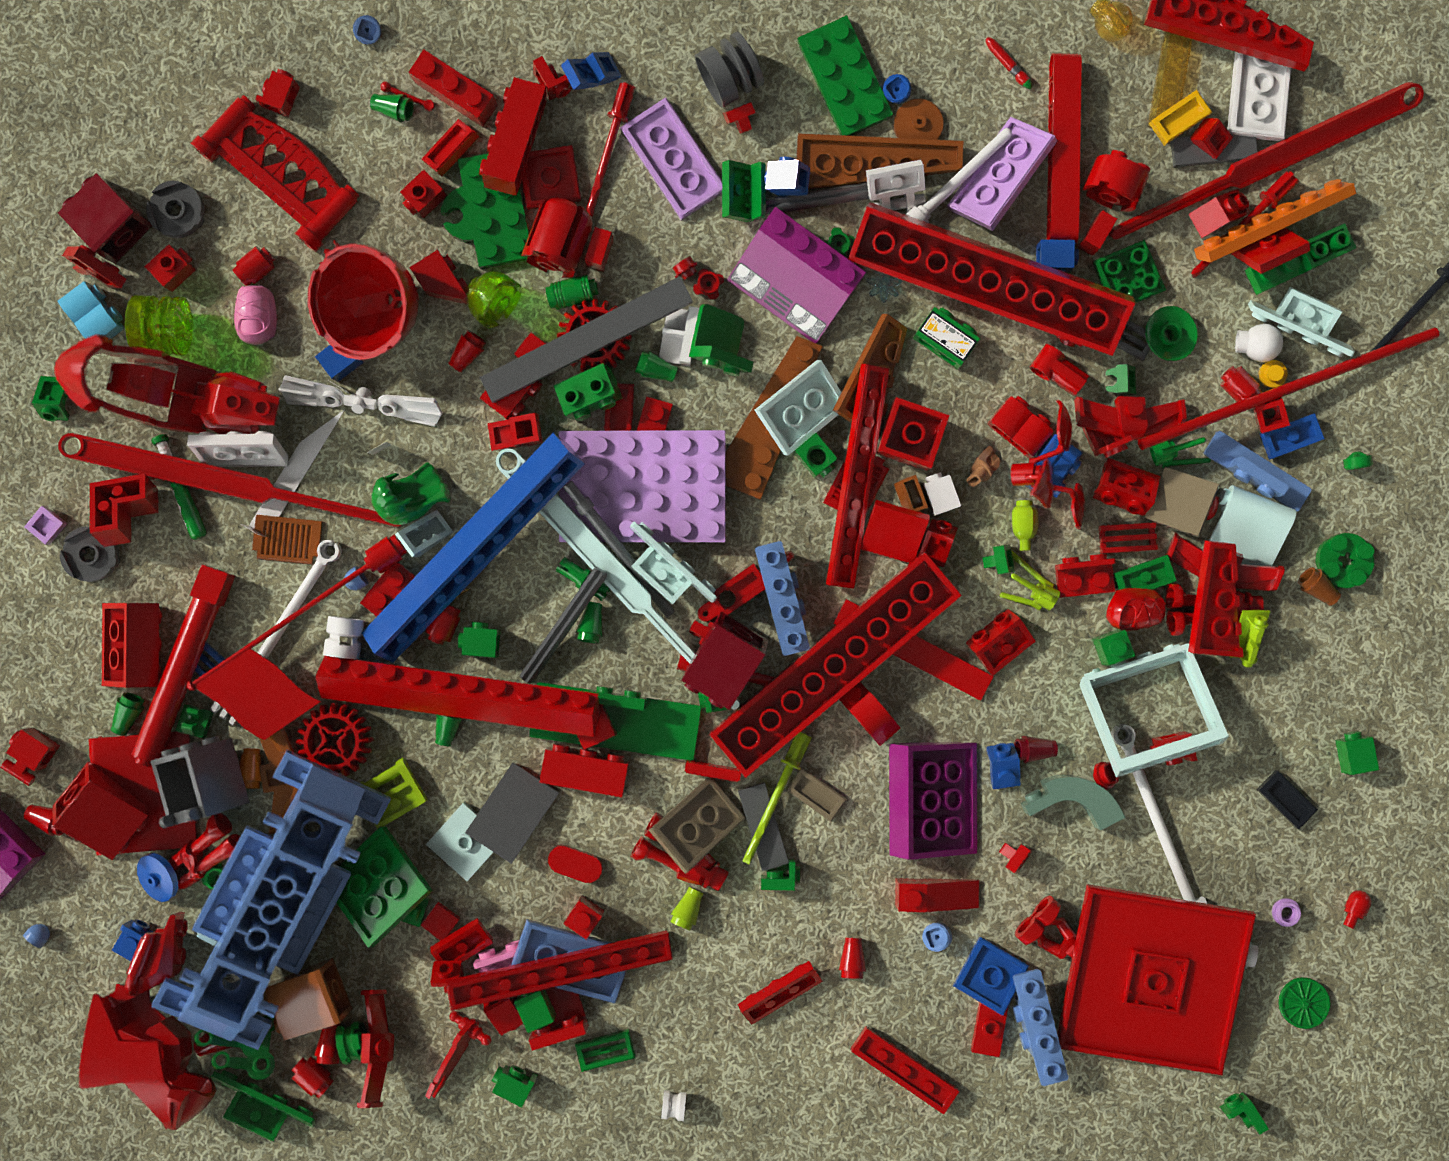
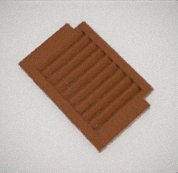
(288, 539)

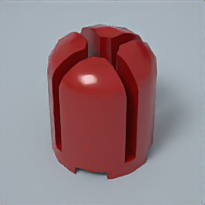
(558, 236)

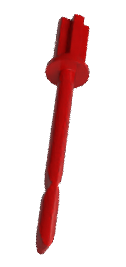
(618, 114)
(1269, 199)

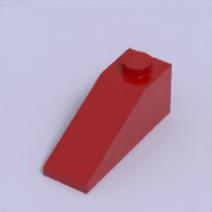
(935, 894)

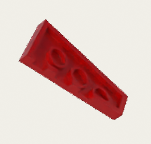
(1215, 615)

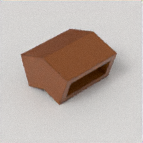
(914, 491)

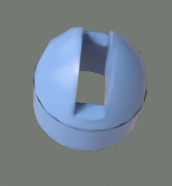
(358, 582)
(37, 935)

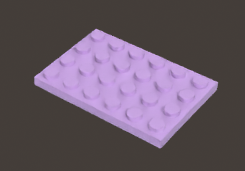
(653, 478)

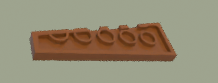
(844, 159)
(753, 449)

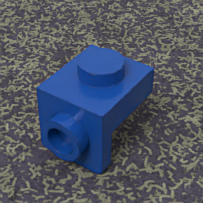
(1004, 765)

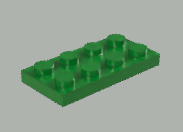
(844, 77)

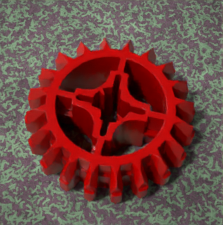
(581, 316)
(354, 725)

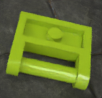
(403, 797)

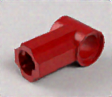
(1053, 366)

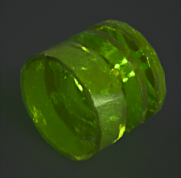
(159, 323)

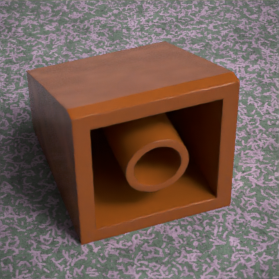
(308, 1000)

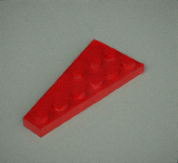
(1232, 27)

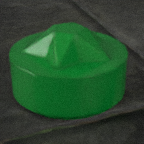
(1358, 460)

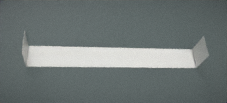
(296, 469)

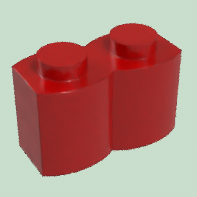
(1021, 426)

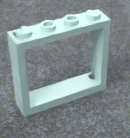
(1145, 662)

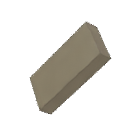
(816, 794)

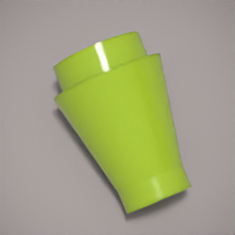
(687, 909)

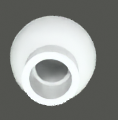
(1260, 343)

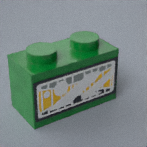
(947, 337)

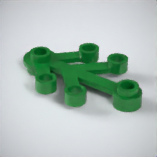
(252, 1054)

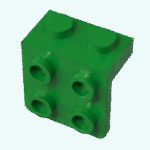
(718, 341)

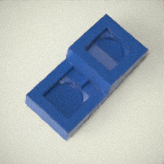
(592, 71)

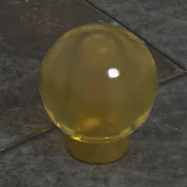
(1112, 19)

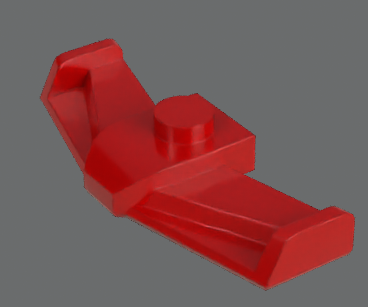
(1128, 416)
(1249, 576)
(376, 1048)

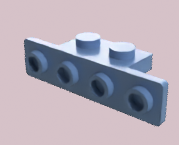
(1257, 471)
(781, 594)
(1038, 1027)

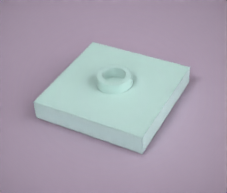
(458, 848)

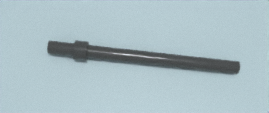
(585, 507)

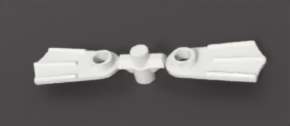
(311, 393)

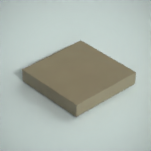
(1182, 502)

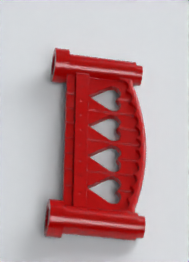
(226, 140)

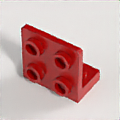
(568, 1023)

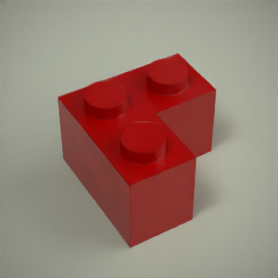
(115, 503)

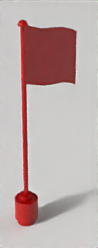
(256, 688)

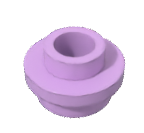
(1292, 918)

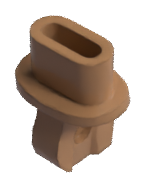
(983, 467)

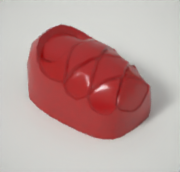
(1135, 609)

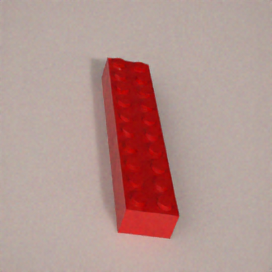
(991, 279)
(834, 664)

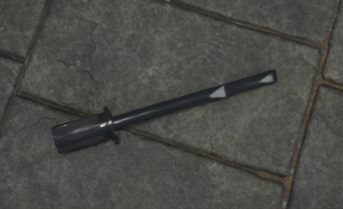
(1444, 277)

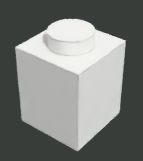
(940, 494)

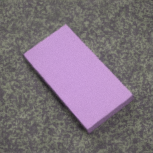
(673, 158)
(1003, 176)

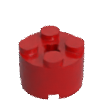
(1116, 181)

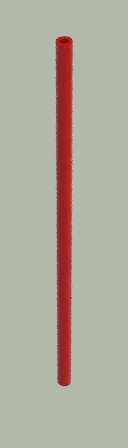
(1287, 388)

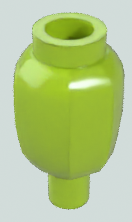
(1025, 523)

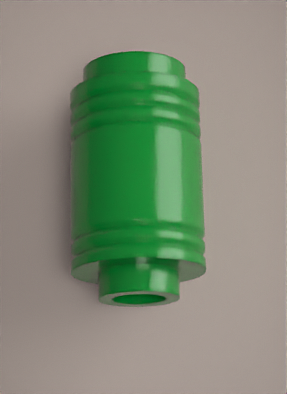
(571, 292)

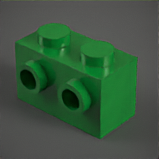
(588, 392)

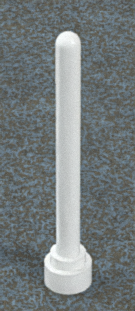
(923, 212)

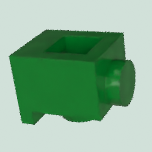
(513, 1084)

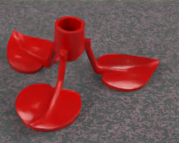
(1041, 475)

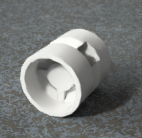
(346, 628)

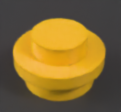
(1273, 374)

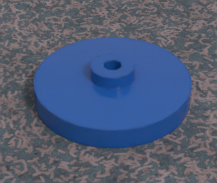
(157, 877)

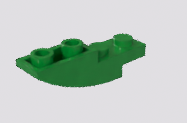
(1322, 250)

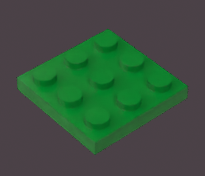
(381, 887)

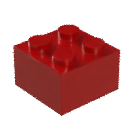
(912, 434)

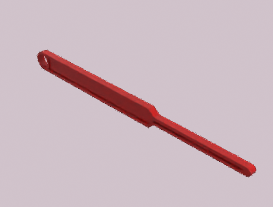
(1285, 153)
(201, 476)

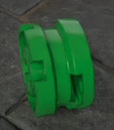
(349, 1041)

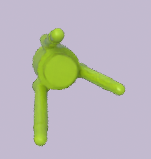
(1043, 594)

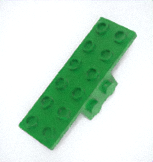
(640, 724)

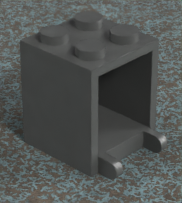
(199, 780)

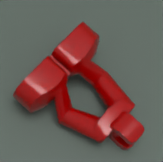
(1033, 929)

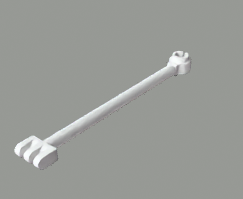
(321, 562)
(1127, 746)

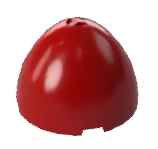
(352, 301)

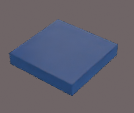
(989, 975)

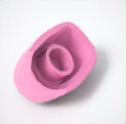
(255, 315)

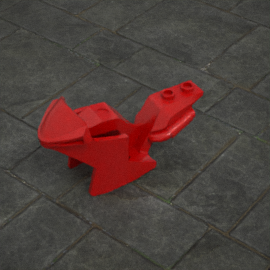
(220, 402)
(137, 1043)

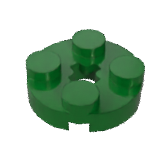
(1359, 552)

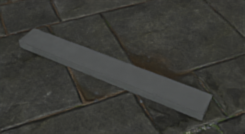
(586, 339)

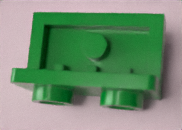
(743, 191)

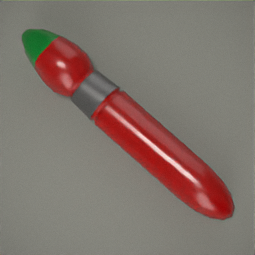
(1006, 60)

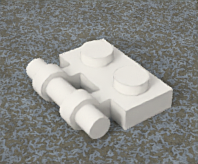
(896, 181)

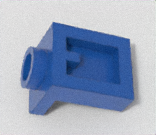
(130, 937)

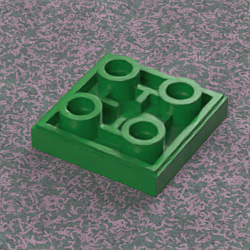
(1131, 272)

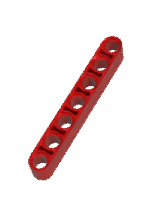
(1064, 157)

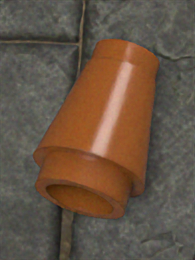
(1317, 584)

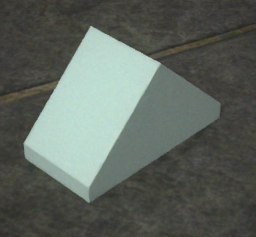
(424, 534)

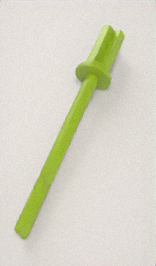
(792, 760)

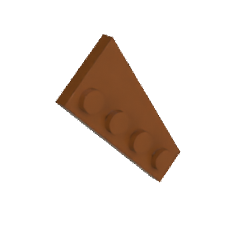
(881, 350)

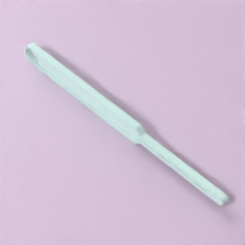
(596, 554)

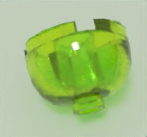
(492, 297)

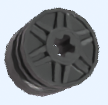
(734, 67)

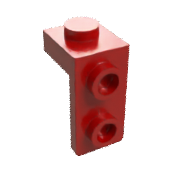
(1105, 443)

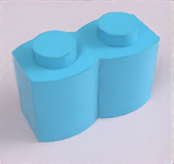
(90, 312)

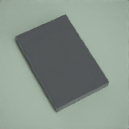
(511, 813)

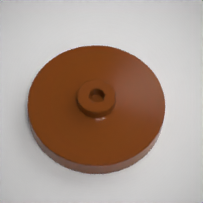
(918, 120)

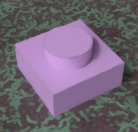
(45, 525)

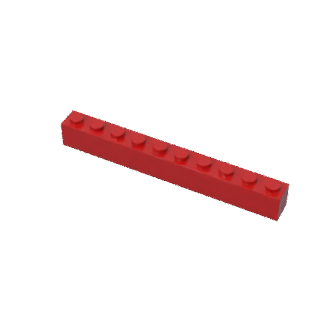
(459, 695)

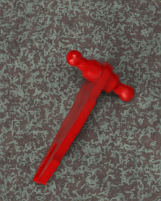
(469, 1029)

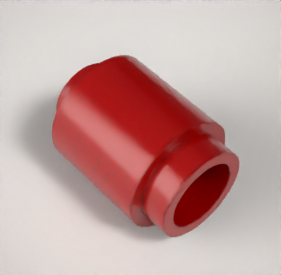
(254, 265)
(1239, 384)
(444, 626)
(311, 1077)

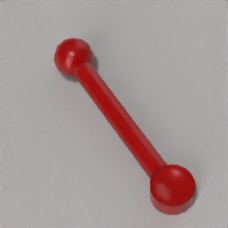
(427, 104)

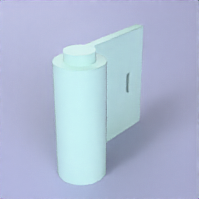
(1253, 524)

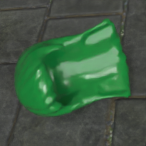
(409, 497)

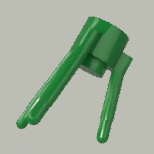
(1163, 453)

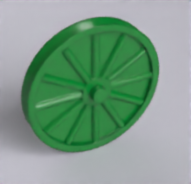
(1304, 1003)

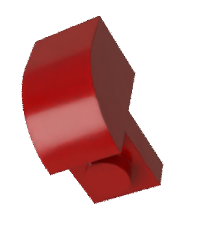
(870, 713)

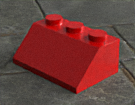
(131, 644)

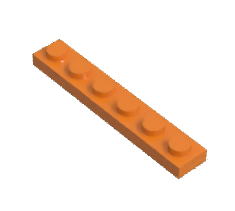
(1266, 224)

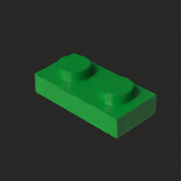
(1146, 574)

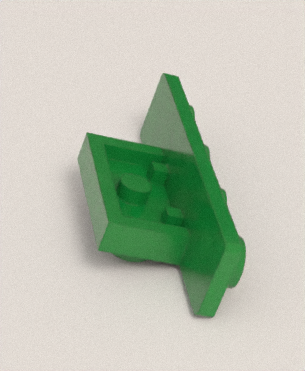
(257, 1111)

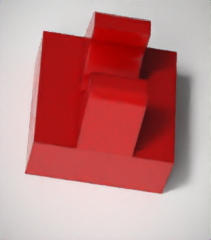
(740, 116)
(1016, 857)

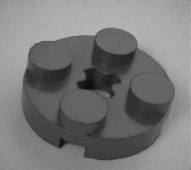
(190, 217)
(87, 570)

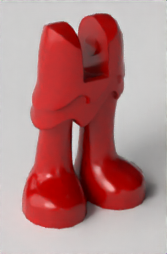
(192, 852)

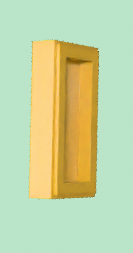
(1180, 117)

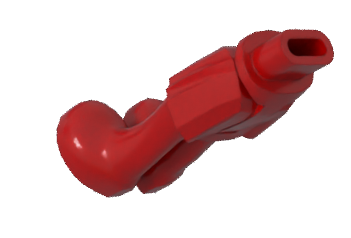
(1176, 598)
(703, 873)

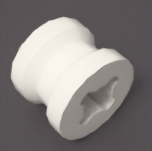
(673, 1105)

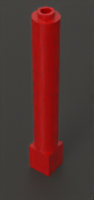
(208, 594)

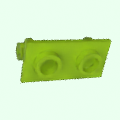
(1253, 627)

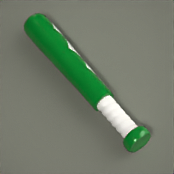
(183, 496)

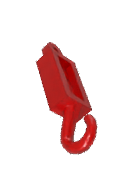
(744, 586)

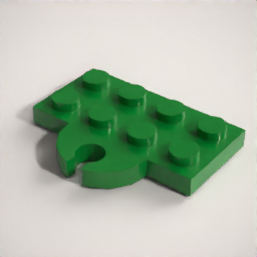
(489, 219)

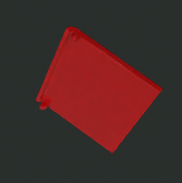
(114, 758)

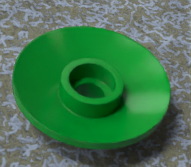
(1181, 331)

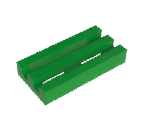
(601, 1040)

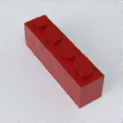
(514, 136)

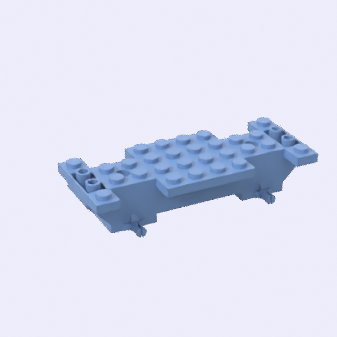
(271, 902)

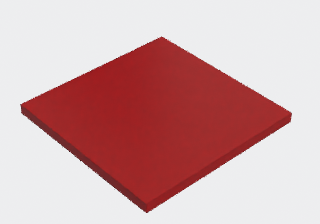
(1155, 979)

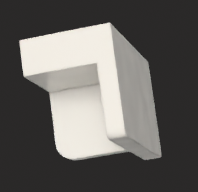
(678, 336)

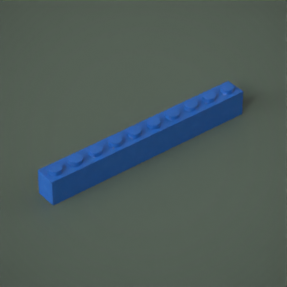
(472, 548)

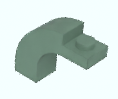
(1095, 799)

